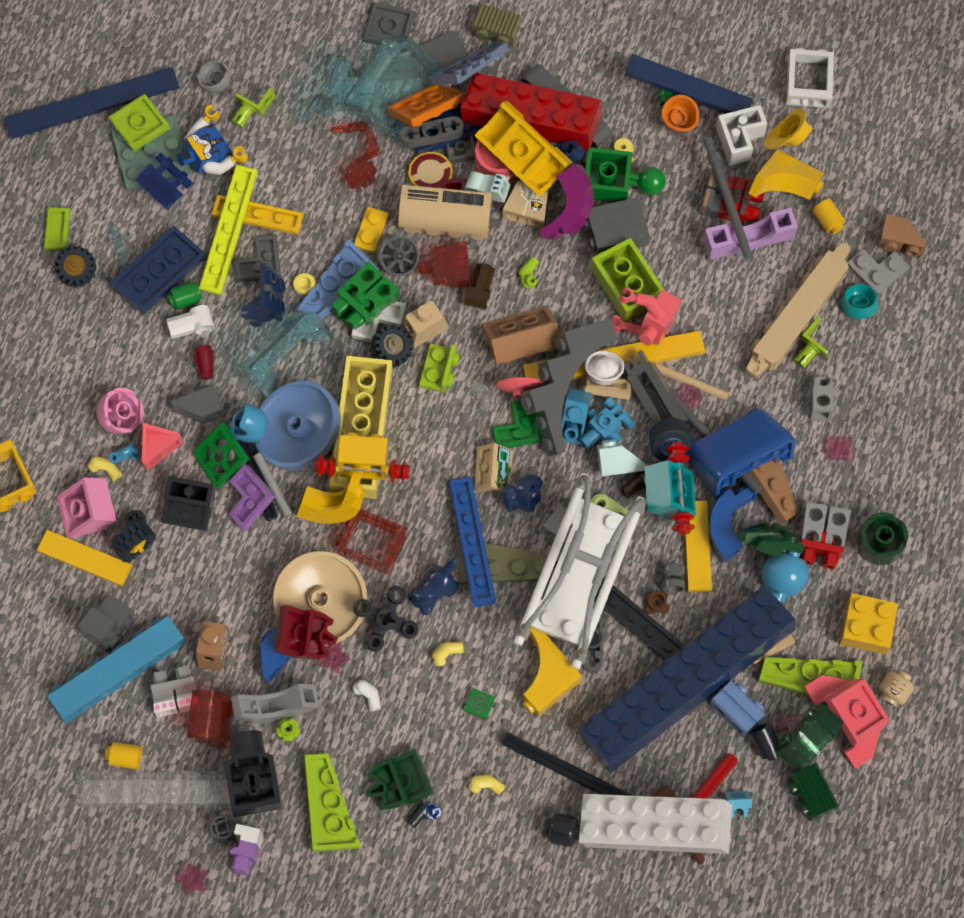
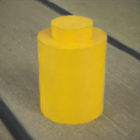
(829, 216)
(124, 755)

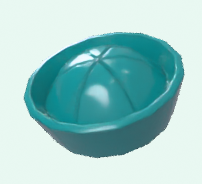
(859, 310)

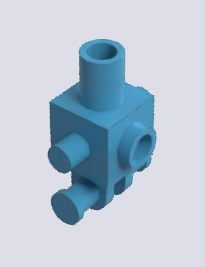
(605, 425)

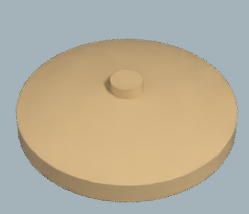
(323, 584)

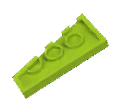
(795, 674)
(328, 816)

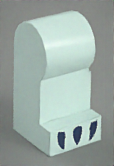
(488, 184)

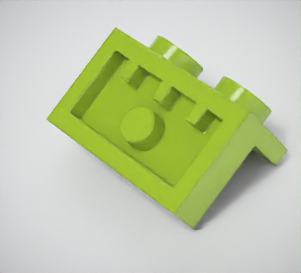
(438, 368)

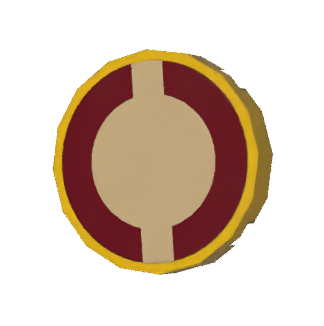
(430, 170)

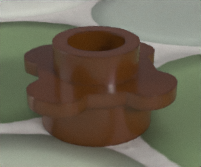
(658, 596)

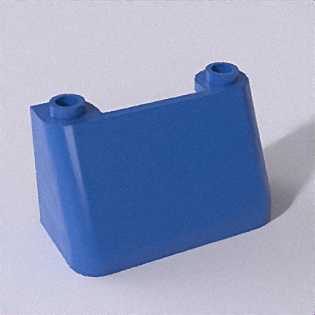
(740, 449)

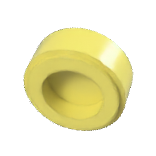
(303, 284)

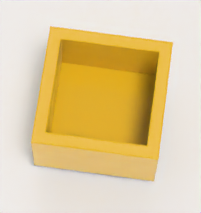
(868, 624)

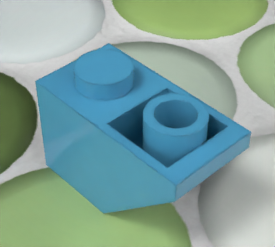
(575, 415)

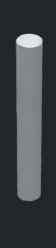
(271, 483)

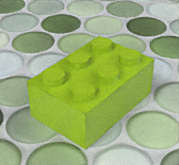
(625, 268)

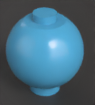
(785, 575)

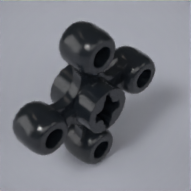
(390, 608)

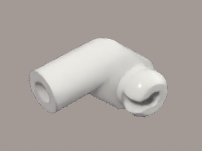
(364, 688)

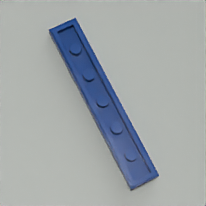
(472, 542)

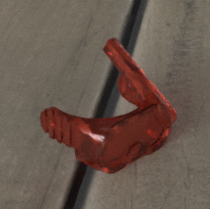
(373, 148)

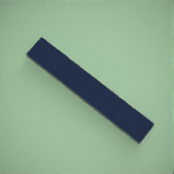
(684, 84)

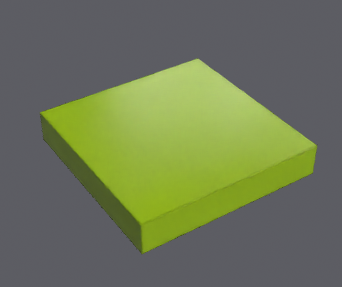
(139, 122)

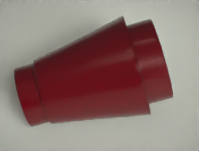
(204, 361)

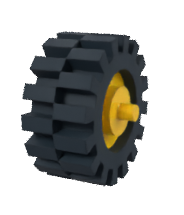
(133, 541)

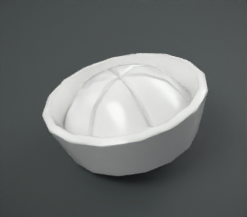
(604, 367)

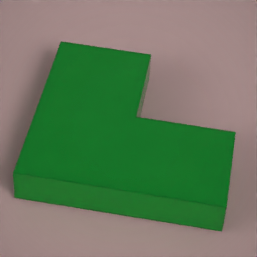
(520, 433)

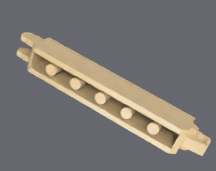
(799, 312)

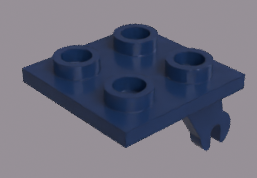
(270, 302)

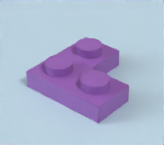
(255, 497)

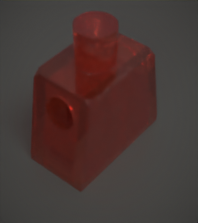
(448, 265)

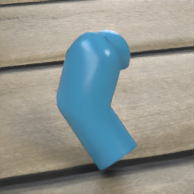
(123, 454)

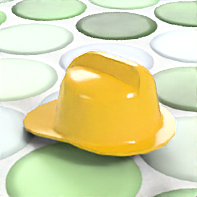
(790, 131)

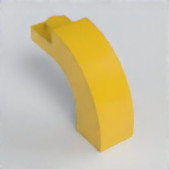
(332, 507)

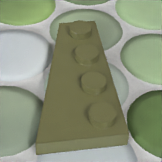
(509, 564)

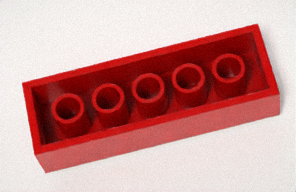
(551, 112)

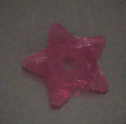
(335, 664)
(198, 884)

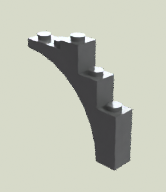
(557, 374)

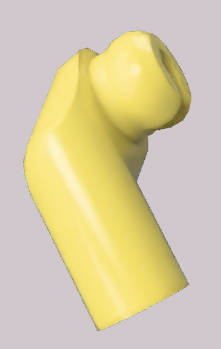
(104, 464)
(444, 650)
(486, 781)

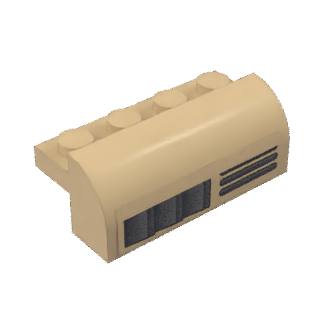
(444, 212)

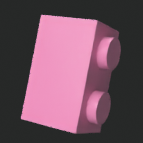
(86, 507)

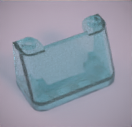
(392, 74)
(298, 325)

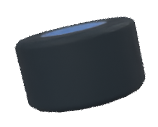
(667, 432)

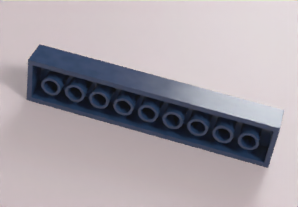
(687, 679)

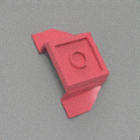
(858, 710)

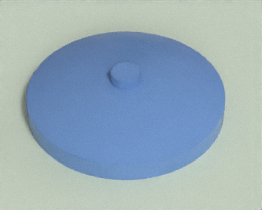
(300, 425)

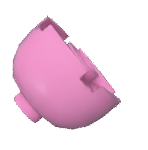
(119, 411)

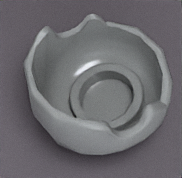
(217, 72)

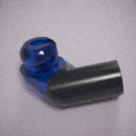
(424, 811)

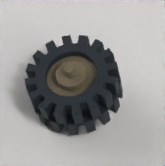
(392, 344)

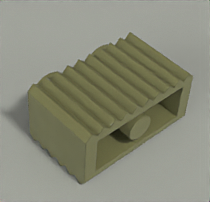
(496, 24)

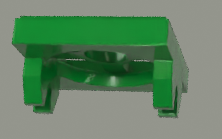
(210, 442)

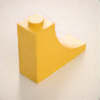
(787, 175)
(553, 678)

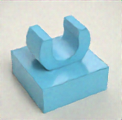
(739, 800)

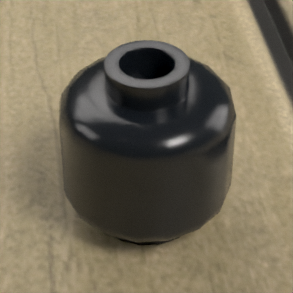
(562, 830)

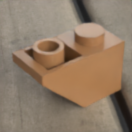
(901, 235)

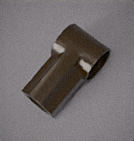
(479, 291)

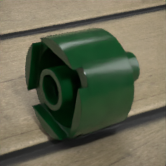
(890, 529)

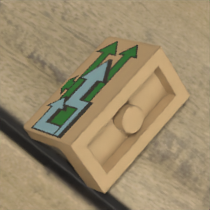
(493, 468)

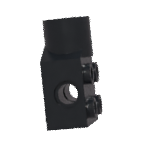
(251, 775)

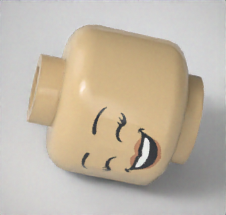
(896, 688)

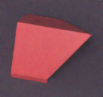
(157, 444)

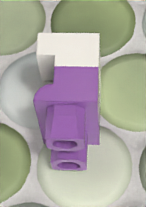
(248, 848)

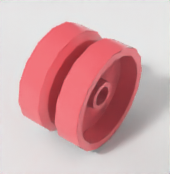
(490, 164)

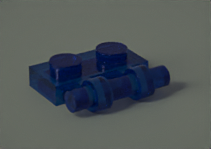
(158, 186)

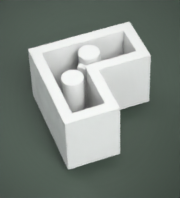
(737, 130)

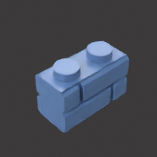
(738, 708)

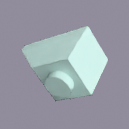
(617, 459)

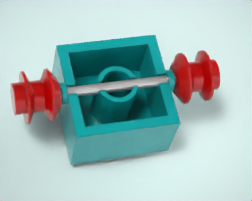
(671, 489)

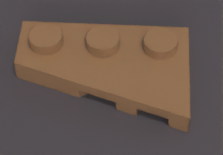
(776, 490)

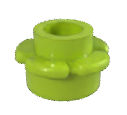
(288, 735)

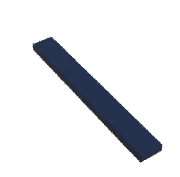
(91, 103)

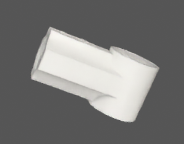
(196, 321)

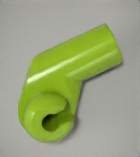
(526, 273)

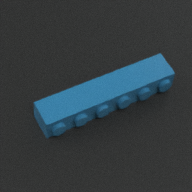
(116, 669)

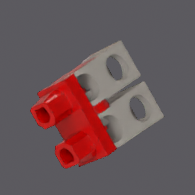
(821, 541)

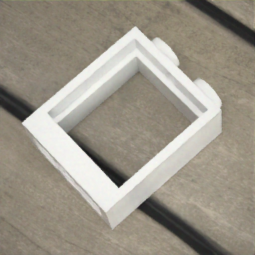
(809, 97)

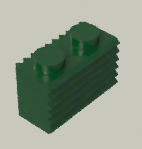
(812, 792)

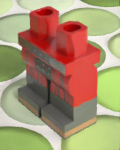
(714, 204)

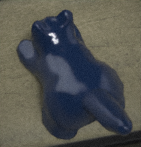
(437, 583)

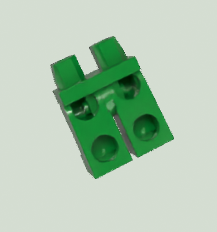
(365, 296)

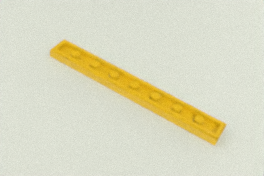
(669, 349)

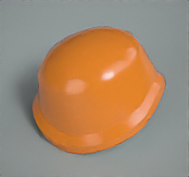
(680, 114)

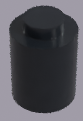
(765, 741)

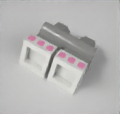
(165, 690)

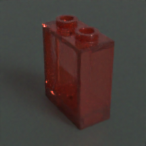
(400, 535)

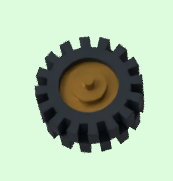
(75, 266)

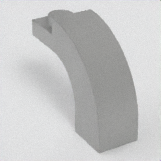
(275, 706)

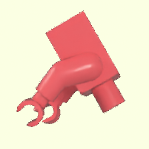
(658, 319)

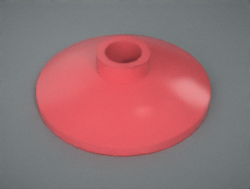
(518, 385)

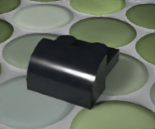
(188, 503)

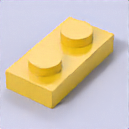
(371, 230)

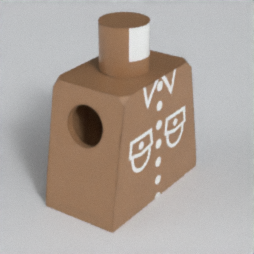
(212, 644)

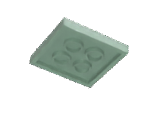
(135, 162)

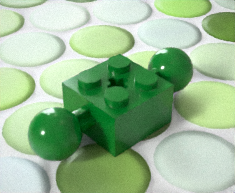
(612, 176)

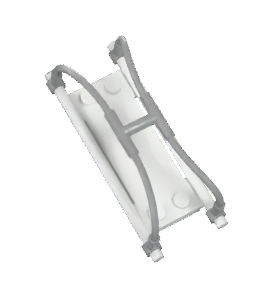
(579, 571)

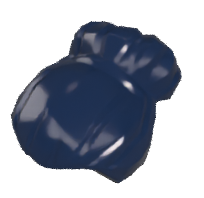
(523, 494)

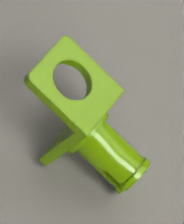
(248, 107)
(812, 347)

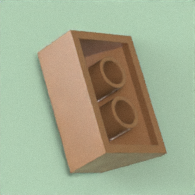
(521, 335)

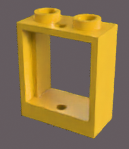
(23, 494)

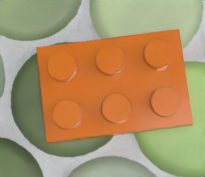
(425, 104)

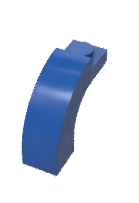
(721, 535)

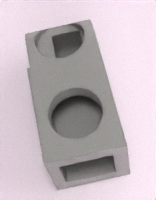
(822, 399)

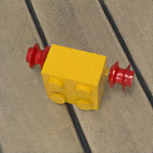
(363, 456)

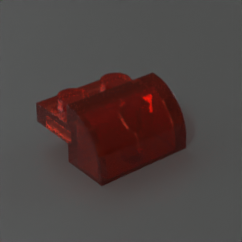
(210, 718)

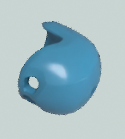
(252, 424)

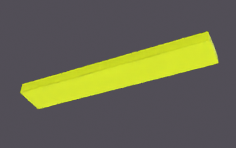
(228, 230)

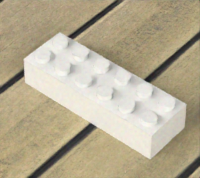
(656, 823)

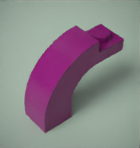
(578, 204)

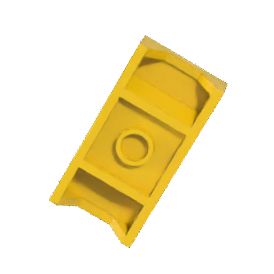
(523, 149)

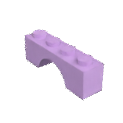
(772, 229)

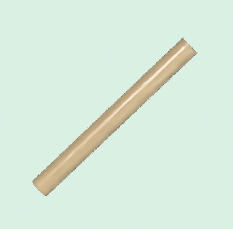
(719, 393)

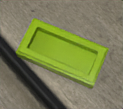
(57, 228)

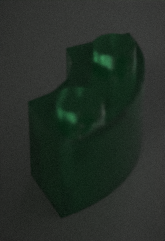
(809, 736)

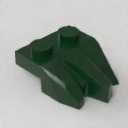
(770, 539)
(400, 781)

